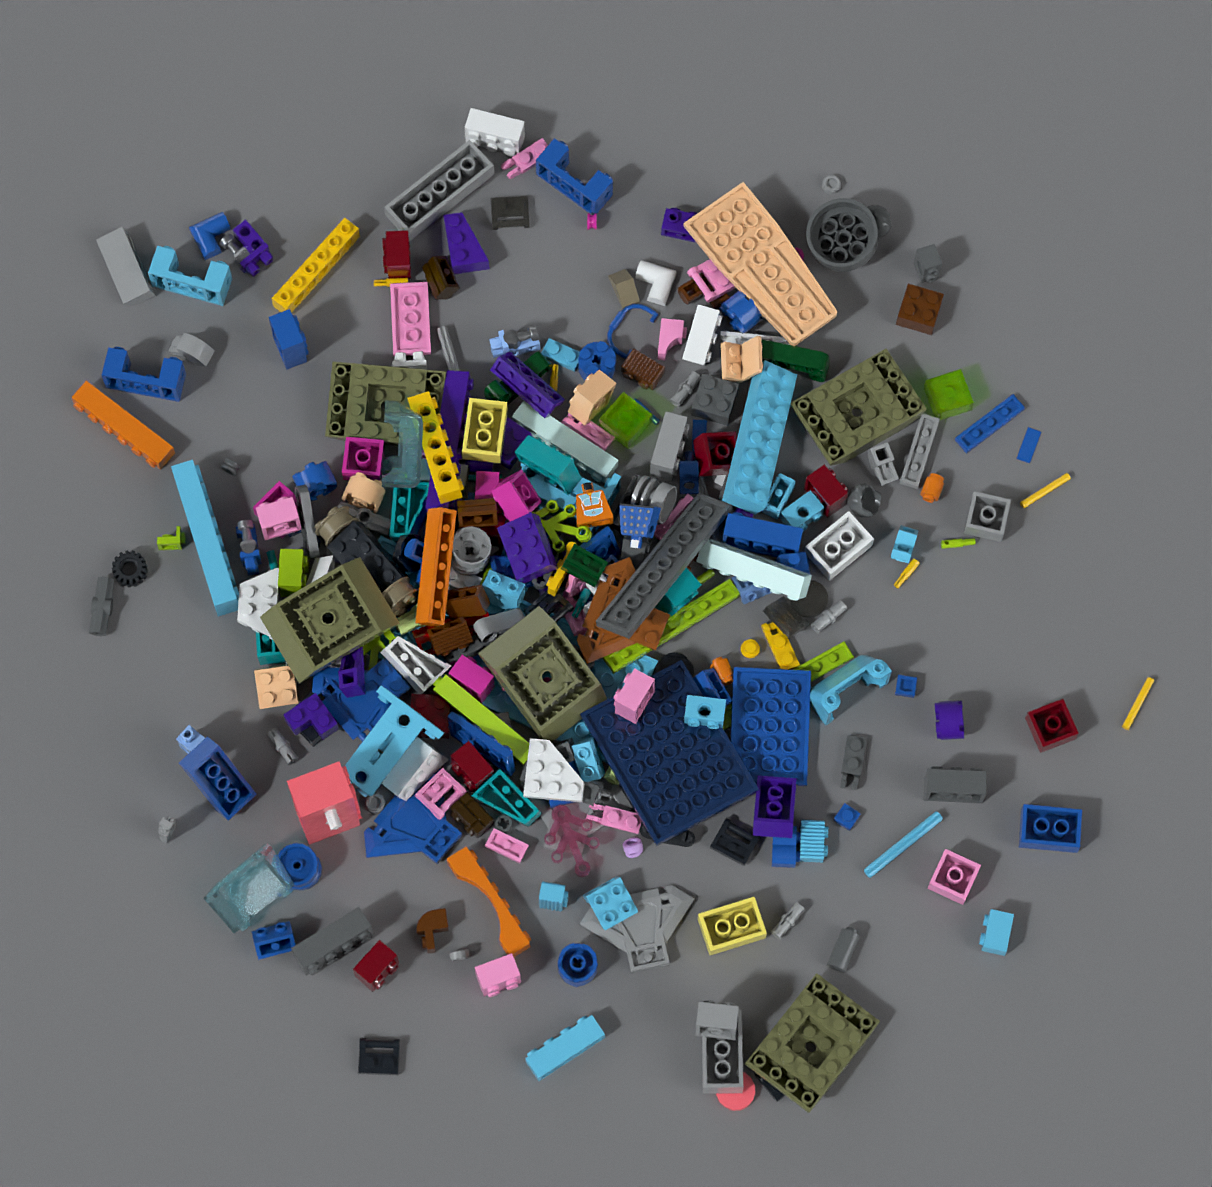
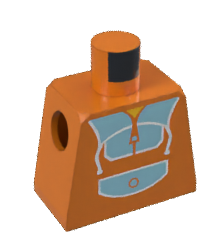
(592, 507)

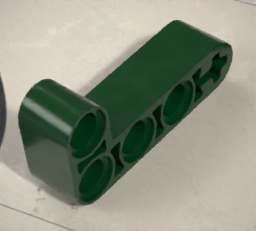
(797, 358)
(501, 392)

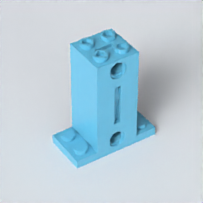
(548, 492)
(387, 743)

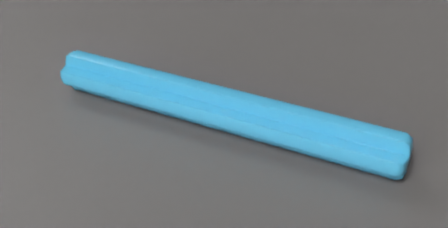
(903, 844)

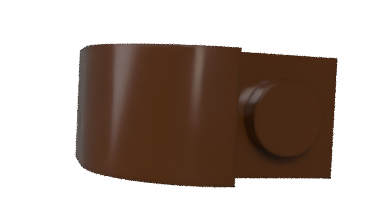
(430, 923)

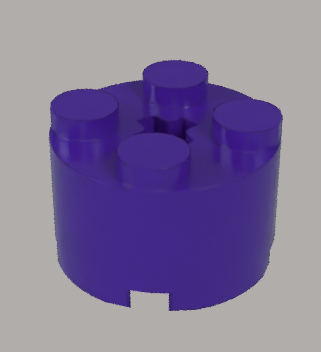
(950, 720)

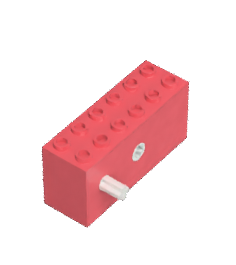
(325, 802)

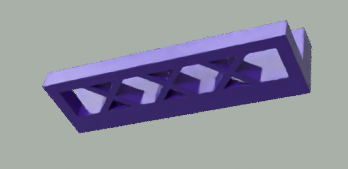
(526, 384)

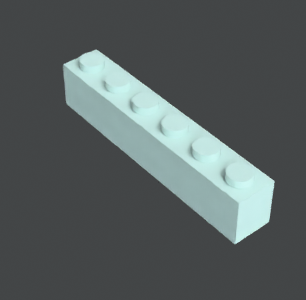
(585, 454)
(754, 569)

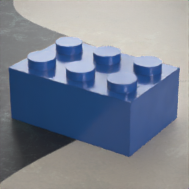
(289, 338)
(1050, 828)

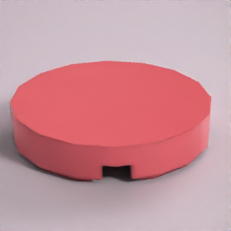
(739, 1101)

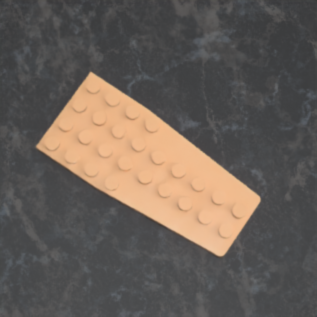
(762, 263)

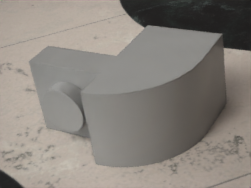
(192, 348)
(881, 461)

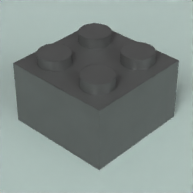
(715, 399)

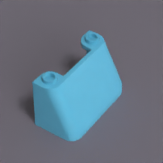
(825, 696)

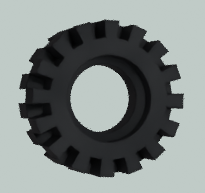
(129, 579)

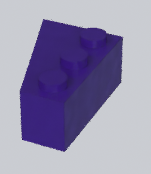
(464, 249)

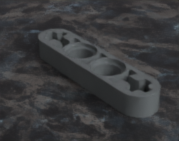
(307, 522)

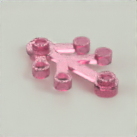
(570, 837)

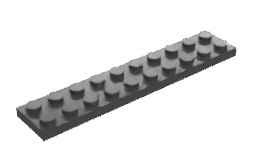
(663, 565)

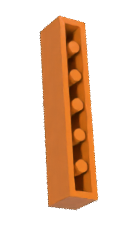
(123, 425)
(436, 566)

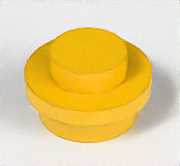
(750, 648)

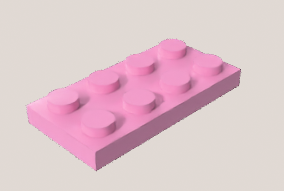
(410, 318)

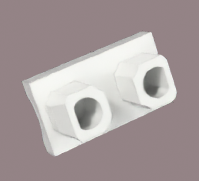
(417, 363)

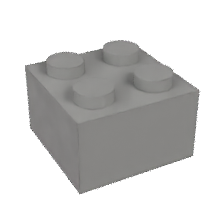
(987, 516)
(717, 1020)

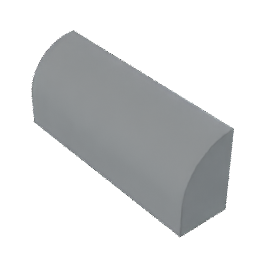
(125, 267)

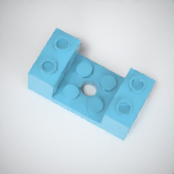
(165, 276)
(504, 590)

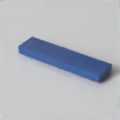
(989, 423)

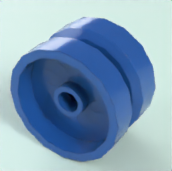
(310, 867)

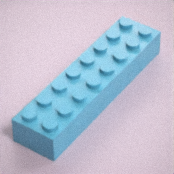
(759, 438)
(204, 531)

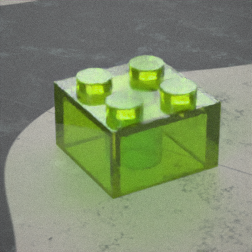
(948, 395)
(625, 420)

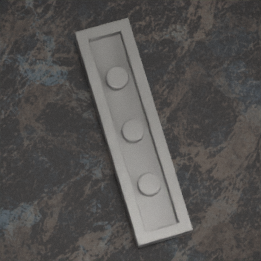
(919, 451)

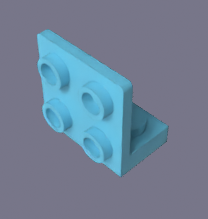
(611, 902)

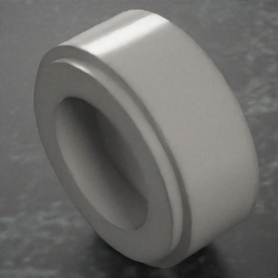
(831, 184)
(375, 803)
(459, 955)

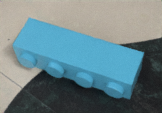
(565, 1047)

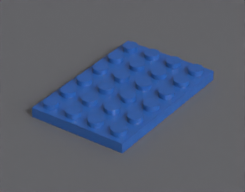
(772, 721)

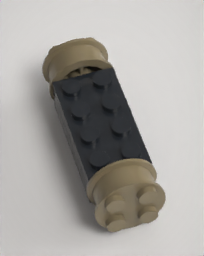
(351, 539)

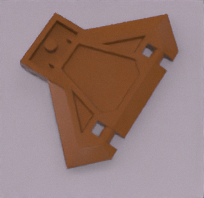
(607, 642)

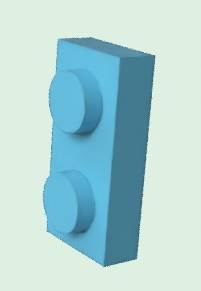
(561, 354)

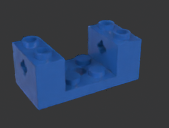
(551, 168)
(118, 376)

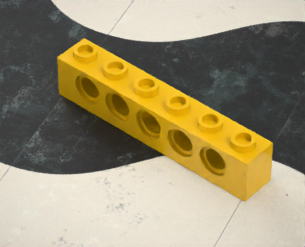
(316, 266)
(447, 490)

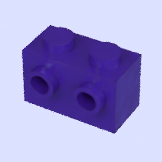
(673, 224)

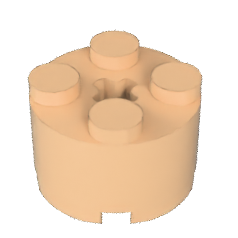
(364, 492)

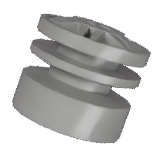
(651, 493)
(471, 541)

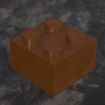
(919, 309)

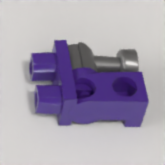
(252, 251)

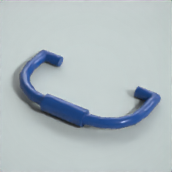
(618, 318)

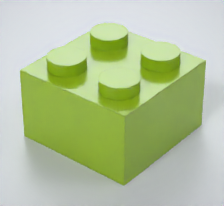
(292, 571)

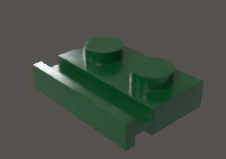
(584, 565)

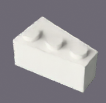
(702, 335)
(414, 664)
(414, 769)

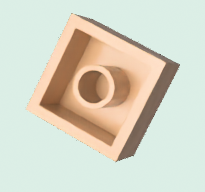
(591, 397)
(276, 686)

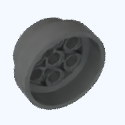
(835, 213)

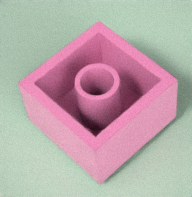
(278, 518)
(634, 695)
(954, 876)
(498, 975)

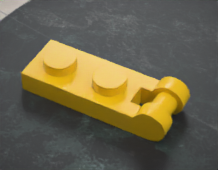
(555, 581)
(780, 647)

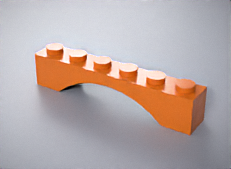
(467, 869)

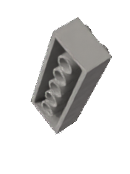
(439, 190)

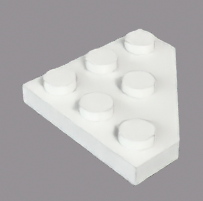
(550, 774)

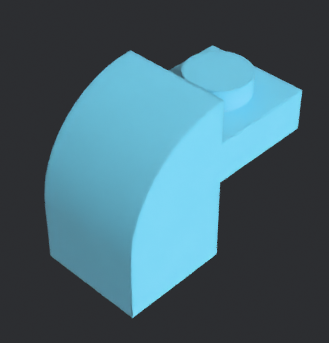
(904, 544)

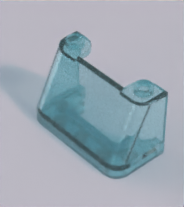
(404, 469)
(249, 888)

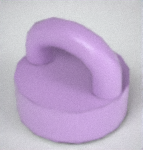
(633, 847)

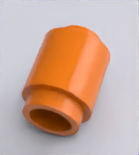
(932, 488)
(723, 670)

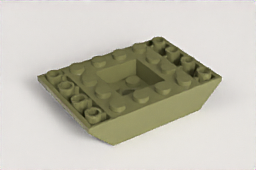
(874, 388)
(361, 390)
(358, 618)
(519, 662)
(817, 1017)

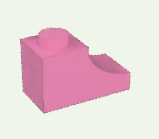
(670, 335)

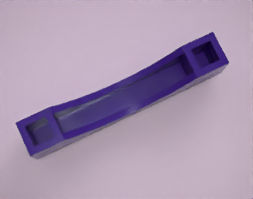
(352, 674)

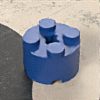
(741, 312)
(600, 353)
(317, 478)
(574, 975)

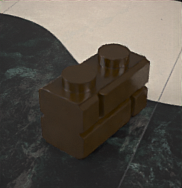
(440, 277)
(471, 815)

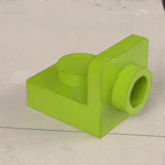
(171, 542)

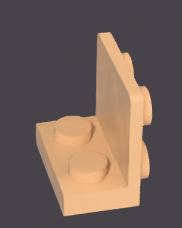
(742, 360)

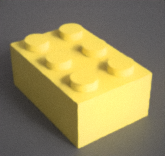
(484, 430)
(732, 926)

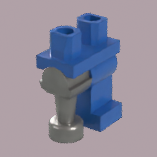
(249, 548)

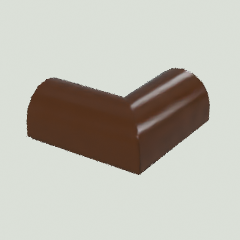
(690, 291)

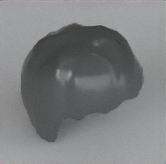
(882, 219)
(864, 500)

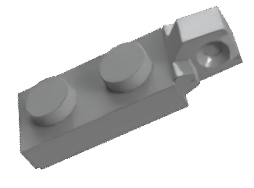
(166, 828)

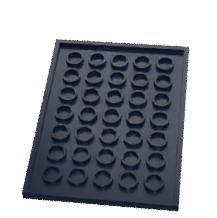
(664, 765)

